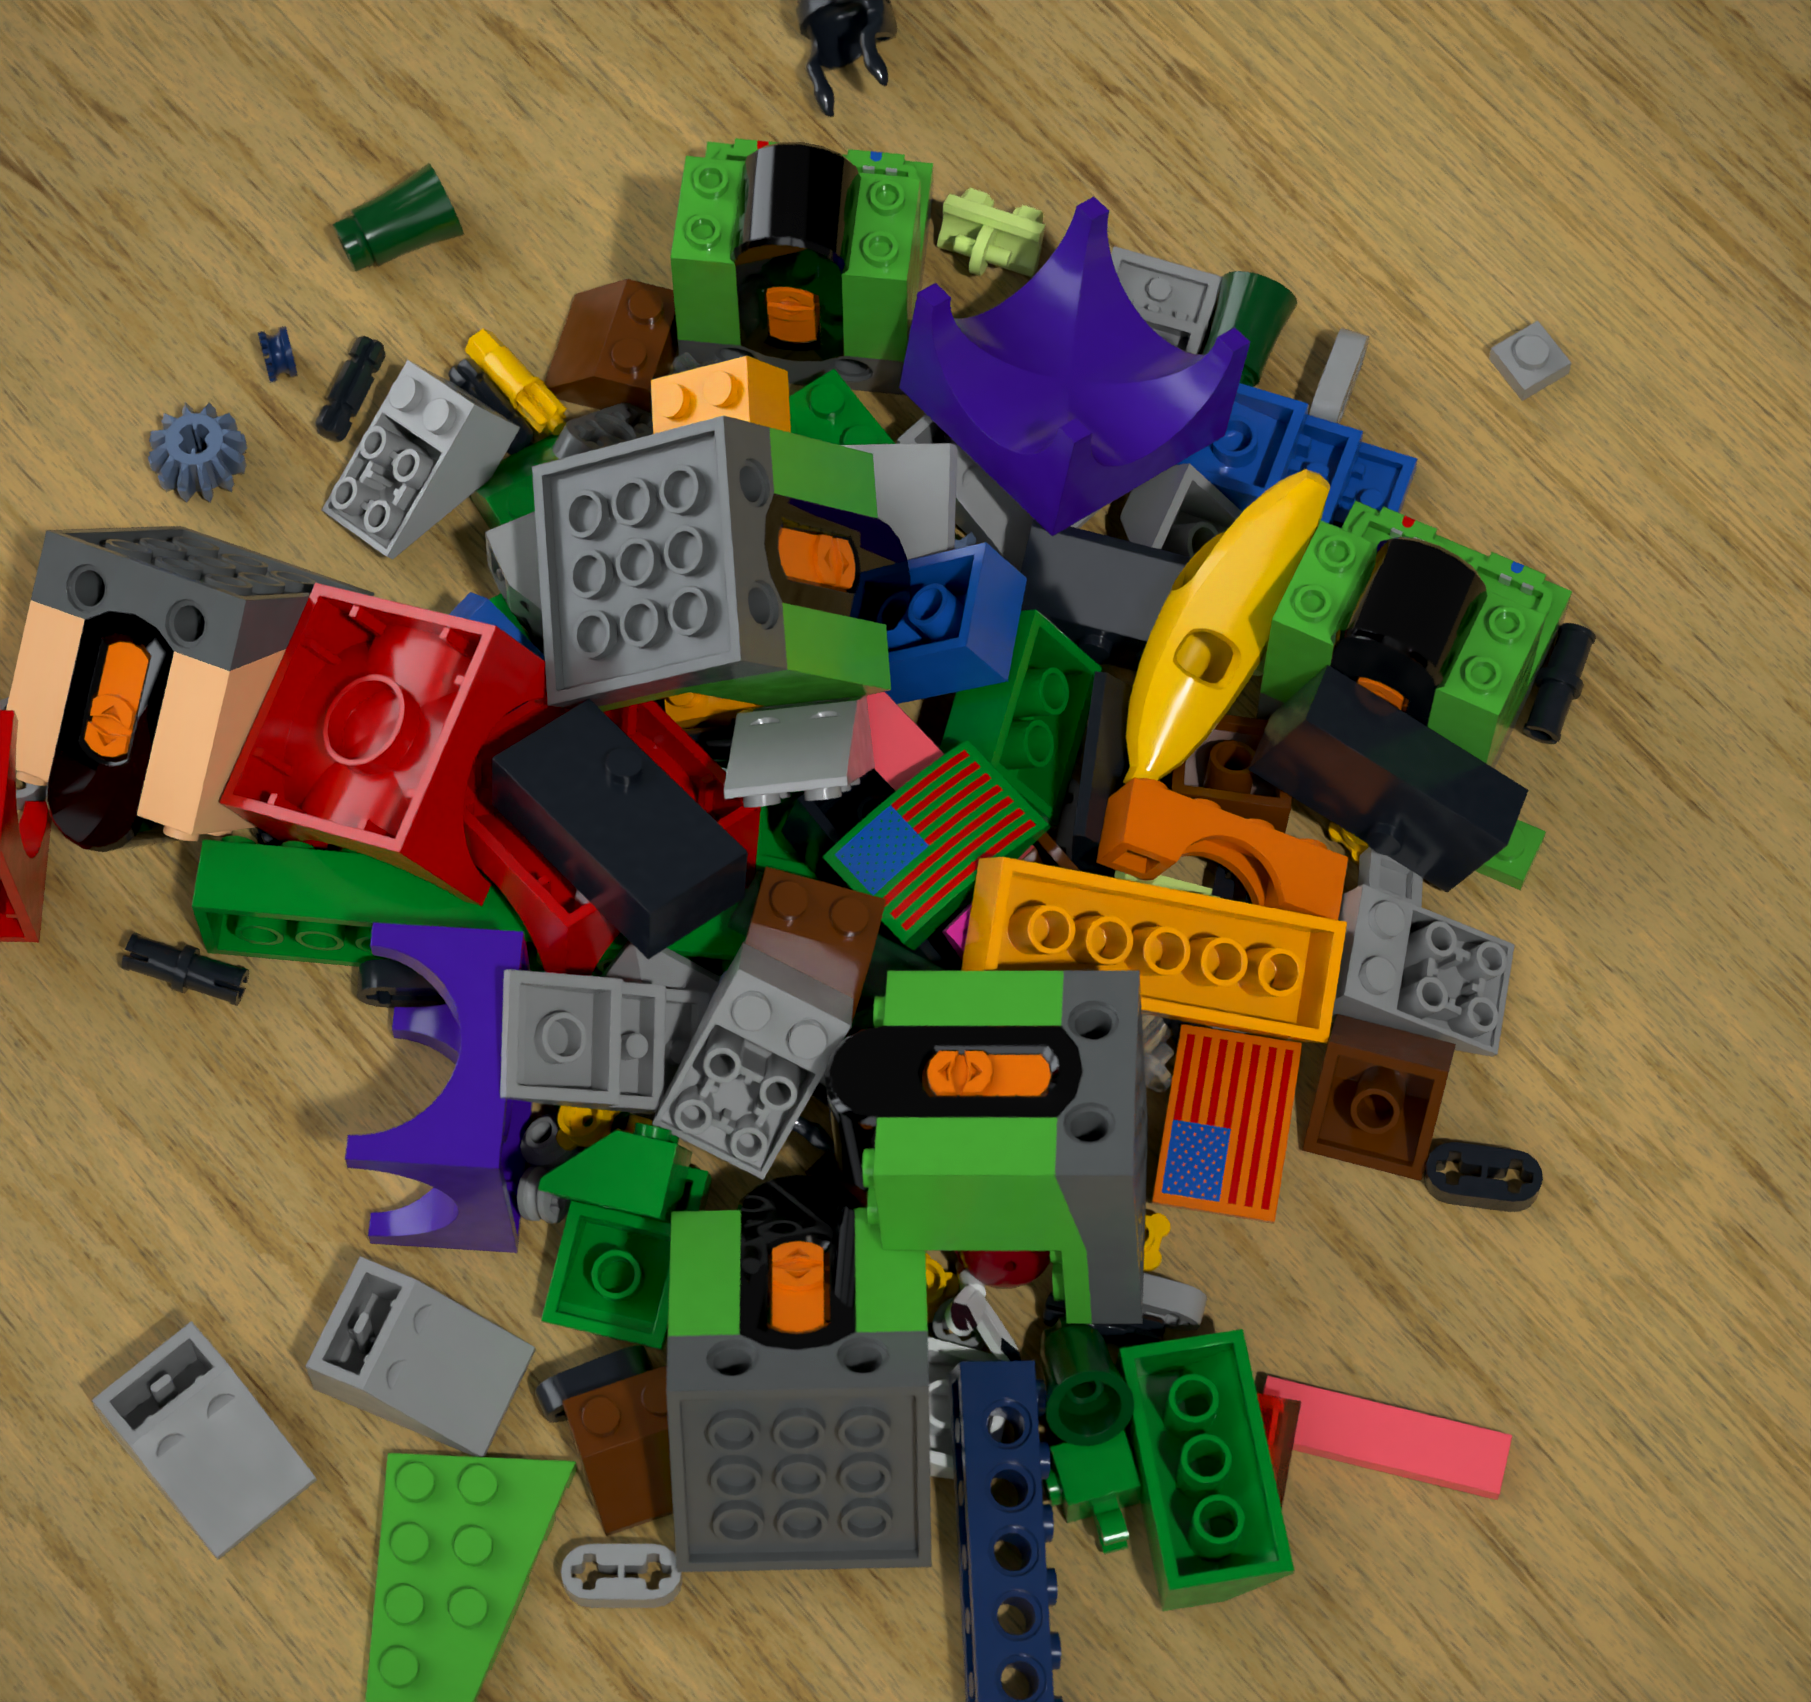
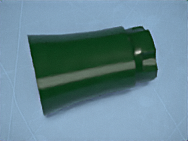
(399, 221)
(1258, 311)
(1083, 1388)

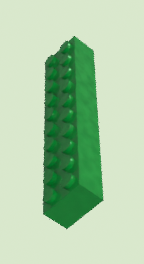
(323, 906)

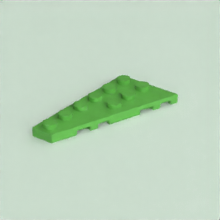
(454, 1568)

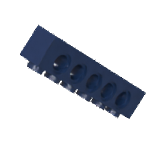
(1014, 1393)

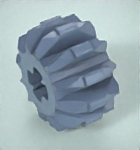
(204, 432)

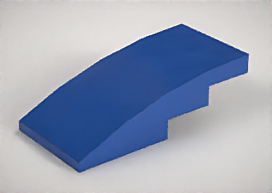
(1277, 438)

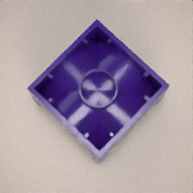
(1068, 383)
(469, 1135)

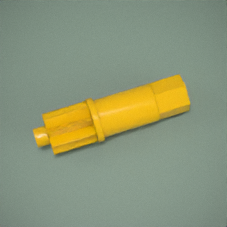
(518, 384)

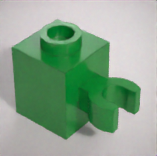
(1095, 1484)

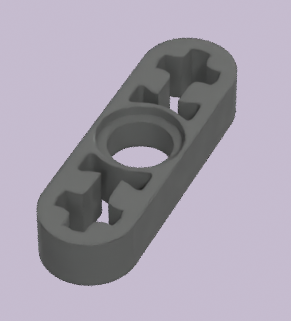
(603, 429)

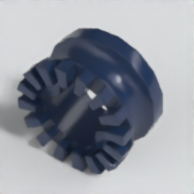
(280, 354)

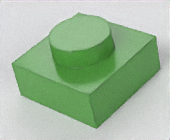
(1515, 860)

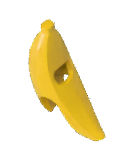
(1218, 625)

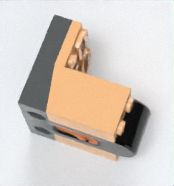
(148, 678)

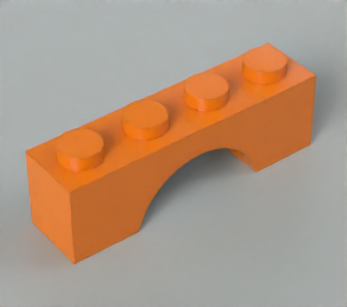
(1153, 827)

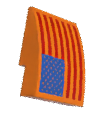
(1227, 1123)

